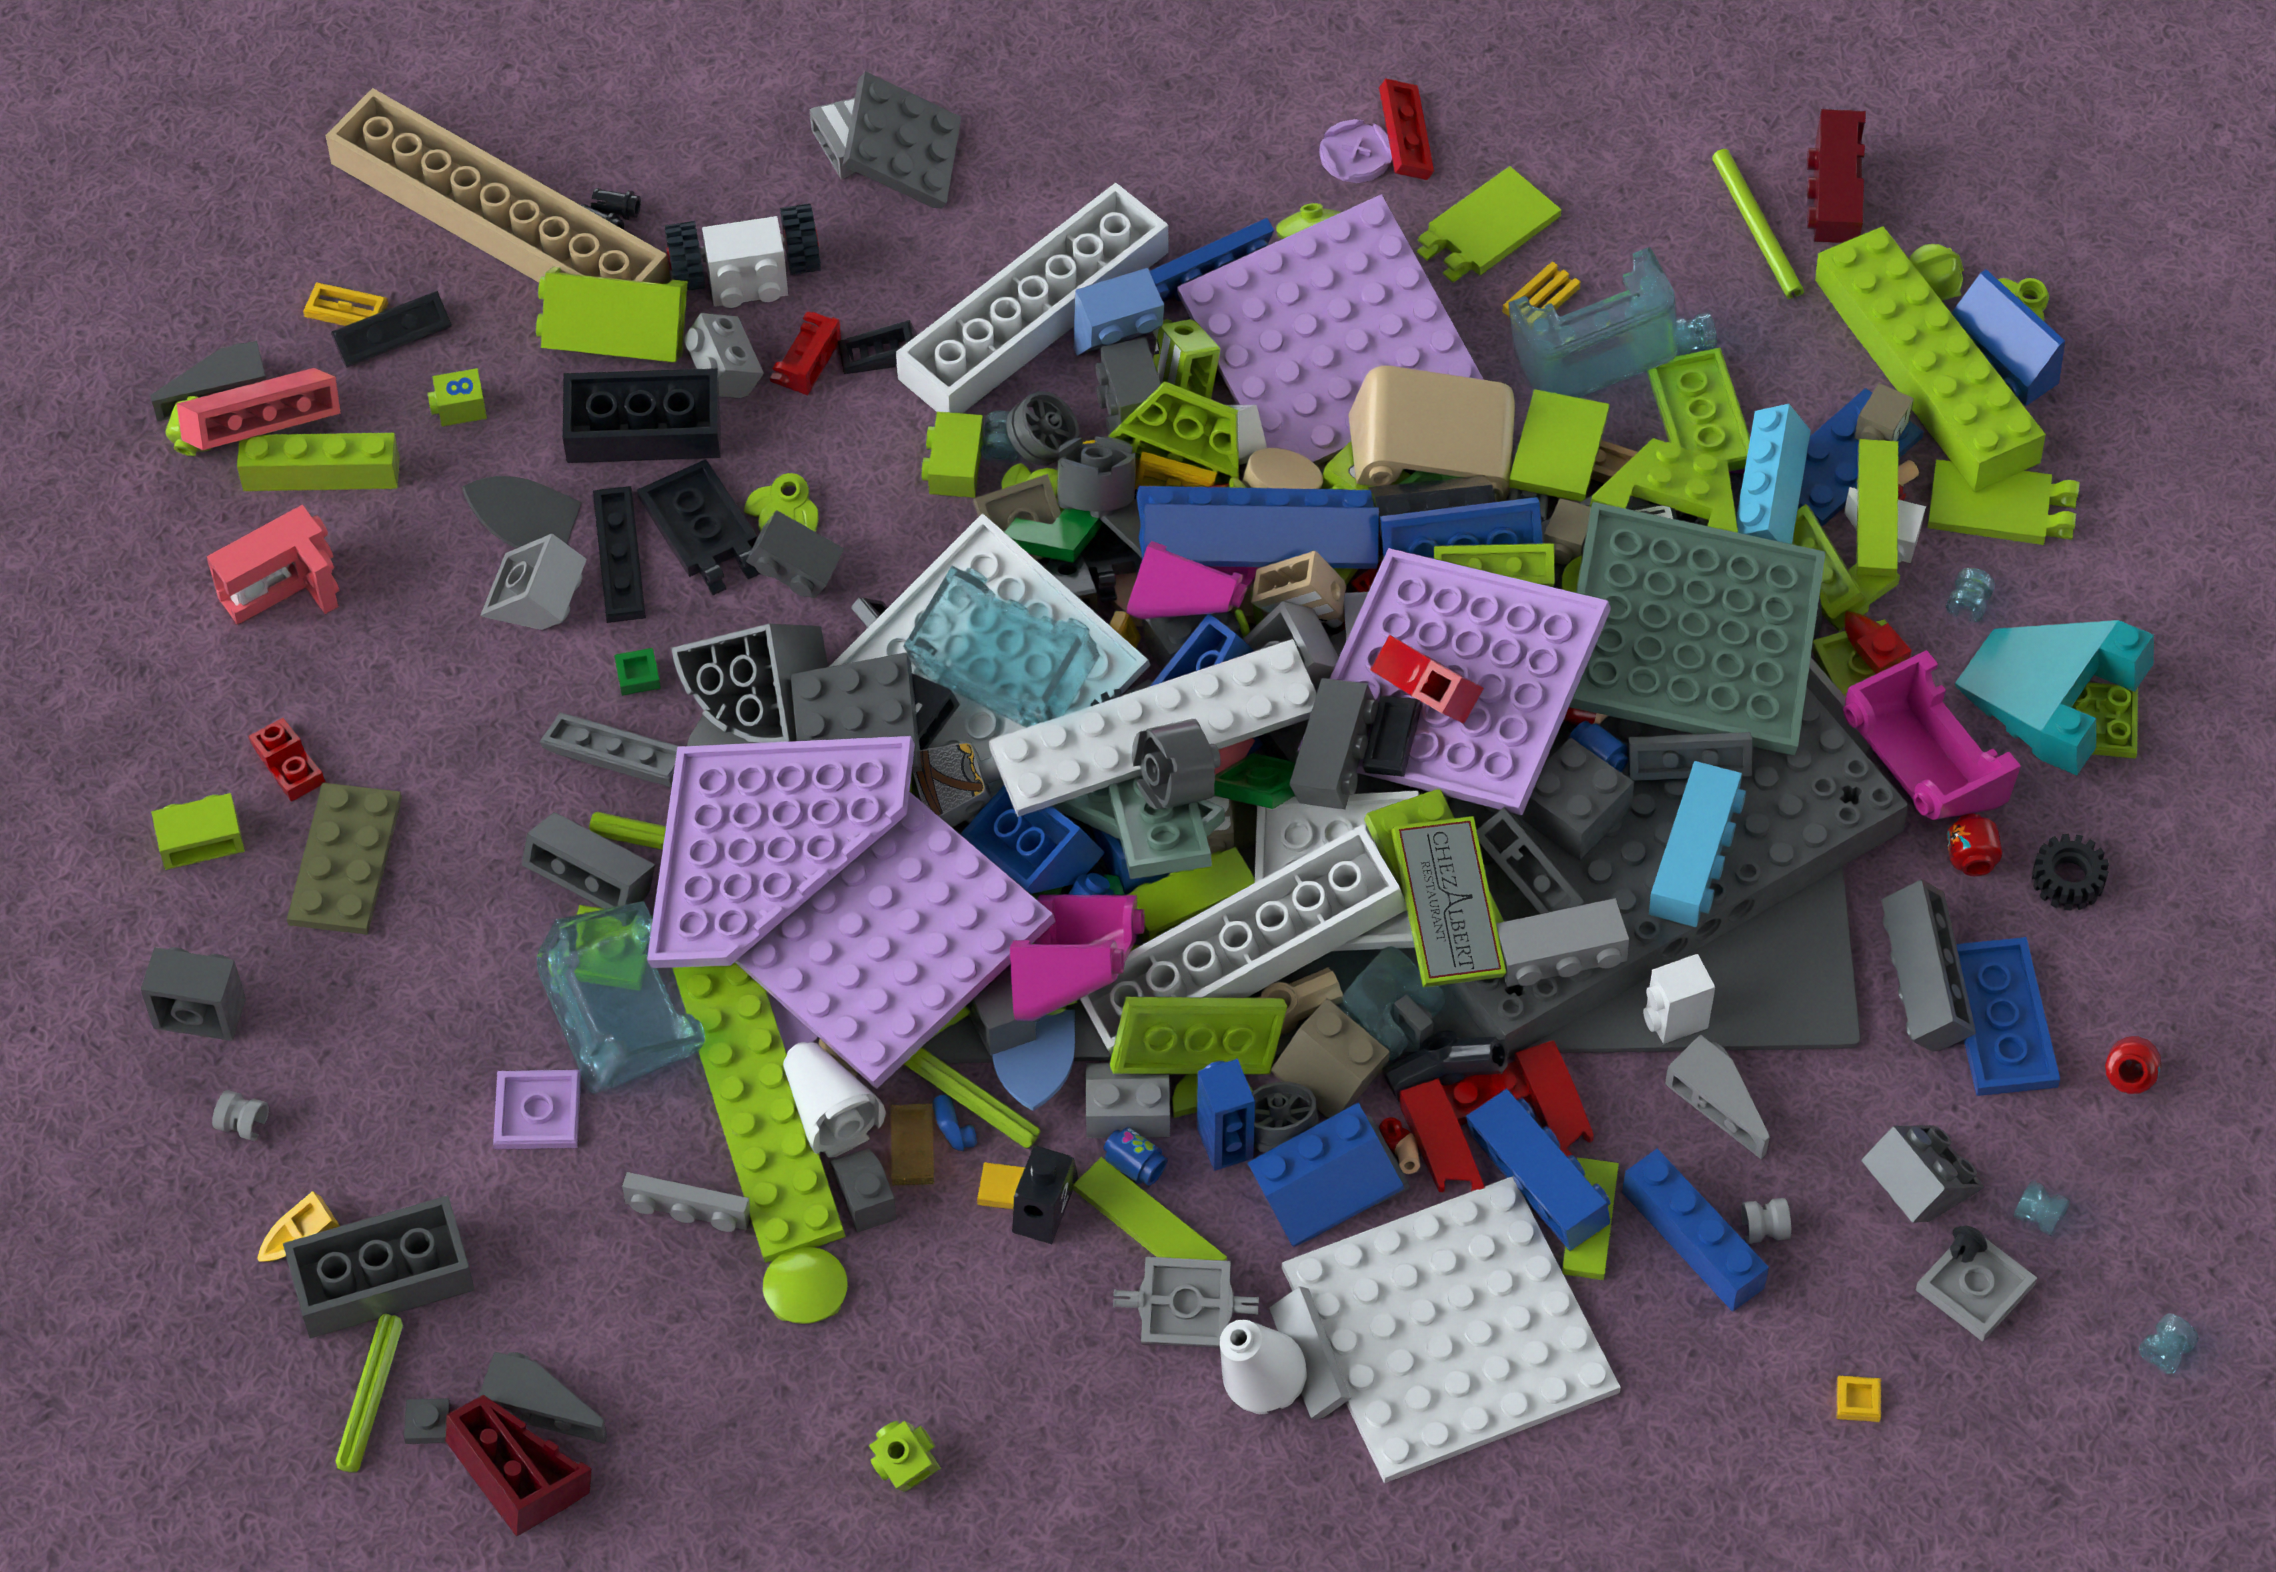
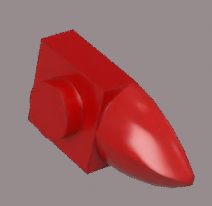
(1875, 643)

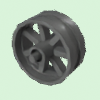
(1049, 421)
(1289, 1113)

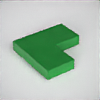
(1060, 540)

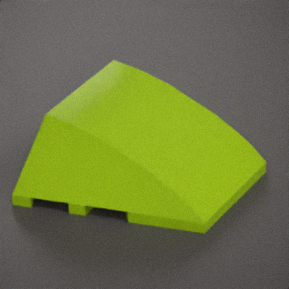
(1185, 429)

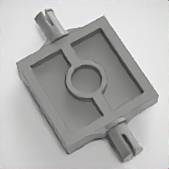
(1185, 1301)

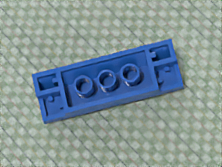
(1260, 524)

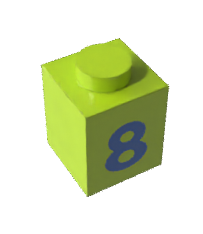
(457, 397)

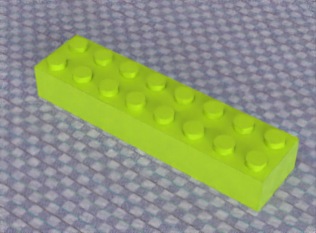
(1930, 359)

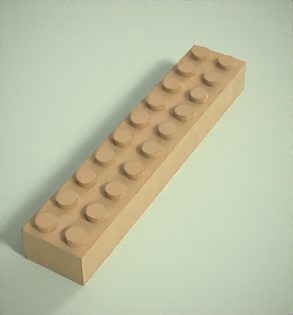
(483, 197)

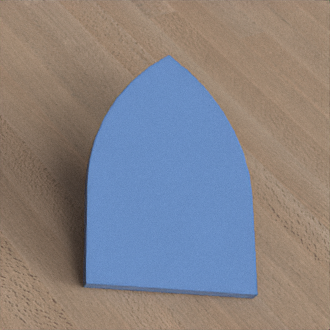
(1042, 1066)

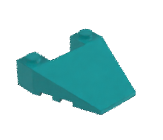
(2038, 672)

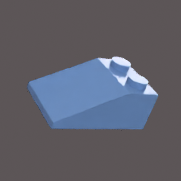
(1116, 311)

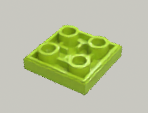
(2115, 718)

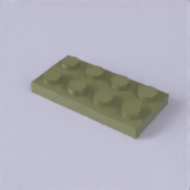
(344, 858)

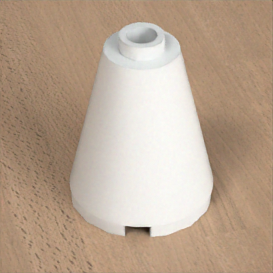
(830, 1100)
(1261, 1367)

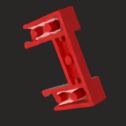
(1438, 1110)

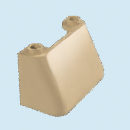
(1432, 426)

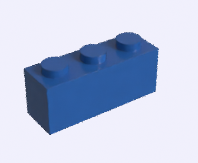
(1225, 1114)

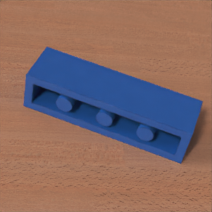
(1542, 1172)
(1695, 1229)

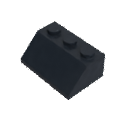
(1430, 496)

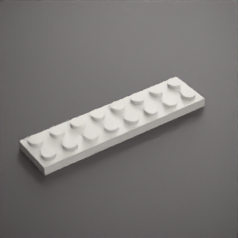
(1096, 743)

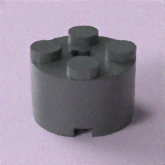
(1096, 475)
(1175, 764)

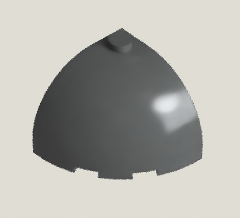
(746, 677)

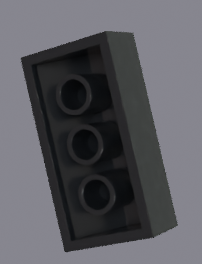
(641, 415)

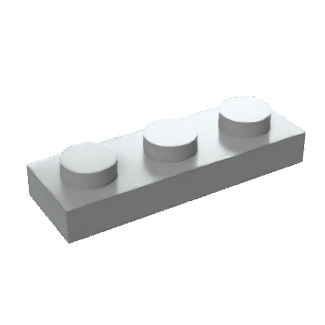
(686, 1202)

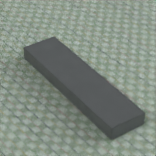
(611, 749)

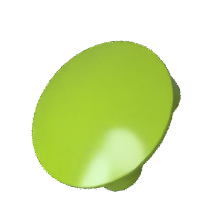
(805, 1285)

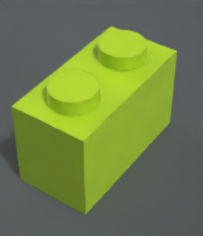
(954, 454)
(197, 831)

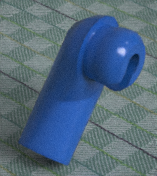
(948, 1124)

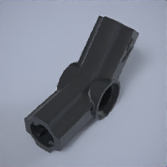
(1447, 1059)

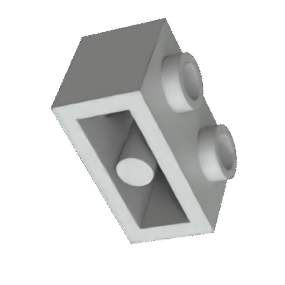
(723, 344)

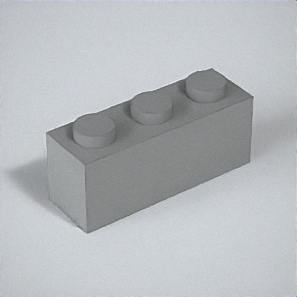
(1563, 942)

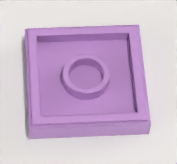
(537, 1109)

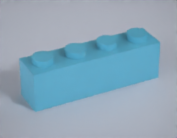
(1773, 474)
(1696, 843)

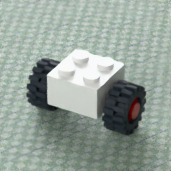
(745, 256)

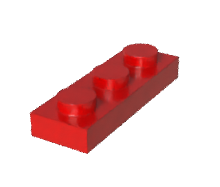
(1406, 129)

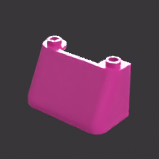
(1181, 587)
(1925, 743)
(1075, 953)

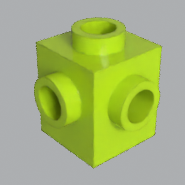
(916, 1461)

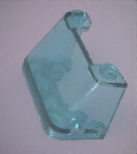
(612, 998)

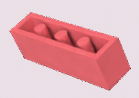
(258, 408)

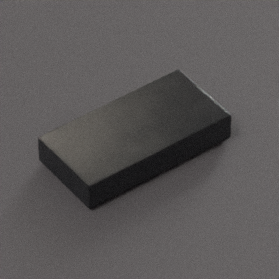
(1392, 736)

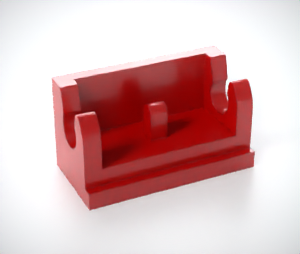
(808, 353)

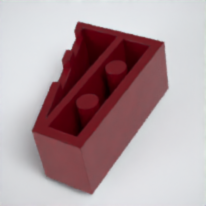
(1837, 176)
(513, 1466)

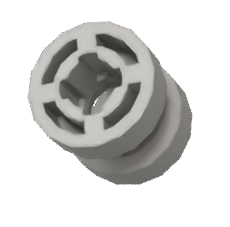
(238, 1114)
(1769, 1220)

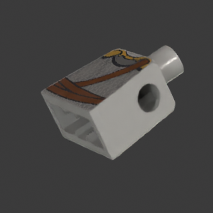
(955, 781)

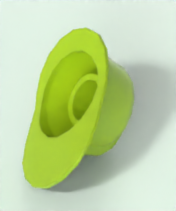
(1940, 269)

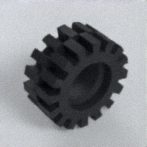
(2073, 852)

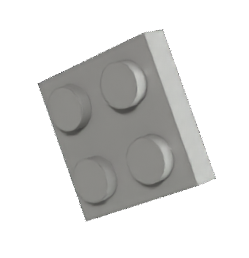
(1977, 1291)

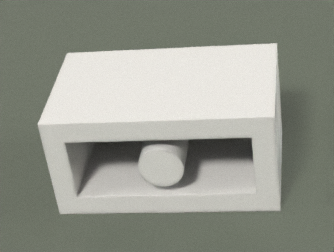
(1679, 999)

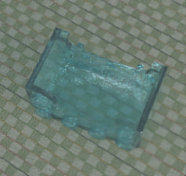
(1601, 340)
(1000, 652)

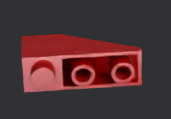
(1426, 679)

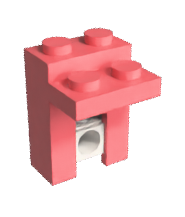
(275, 565)

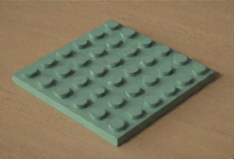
(1700, 627)

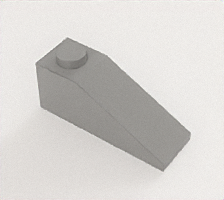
(1713, 1085)

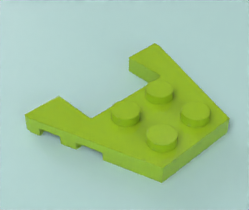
(1676, 480)

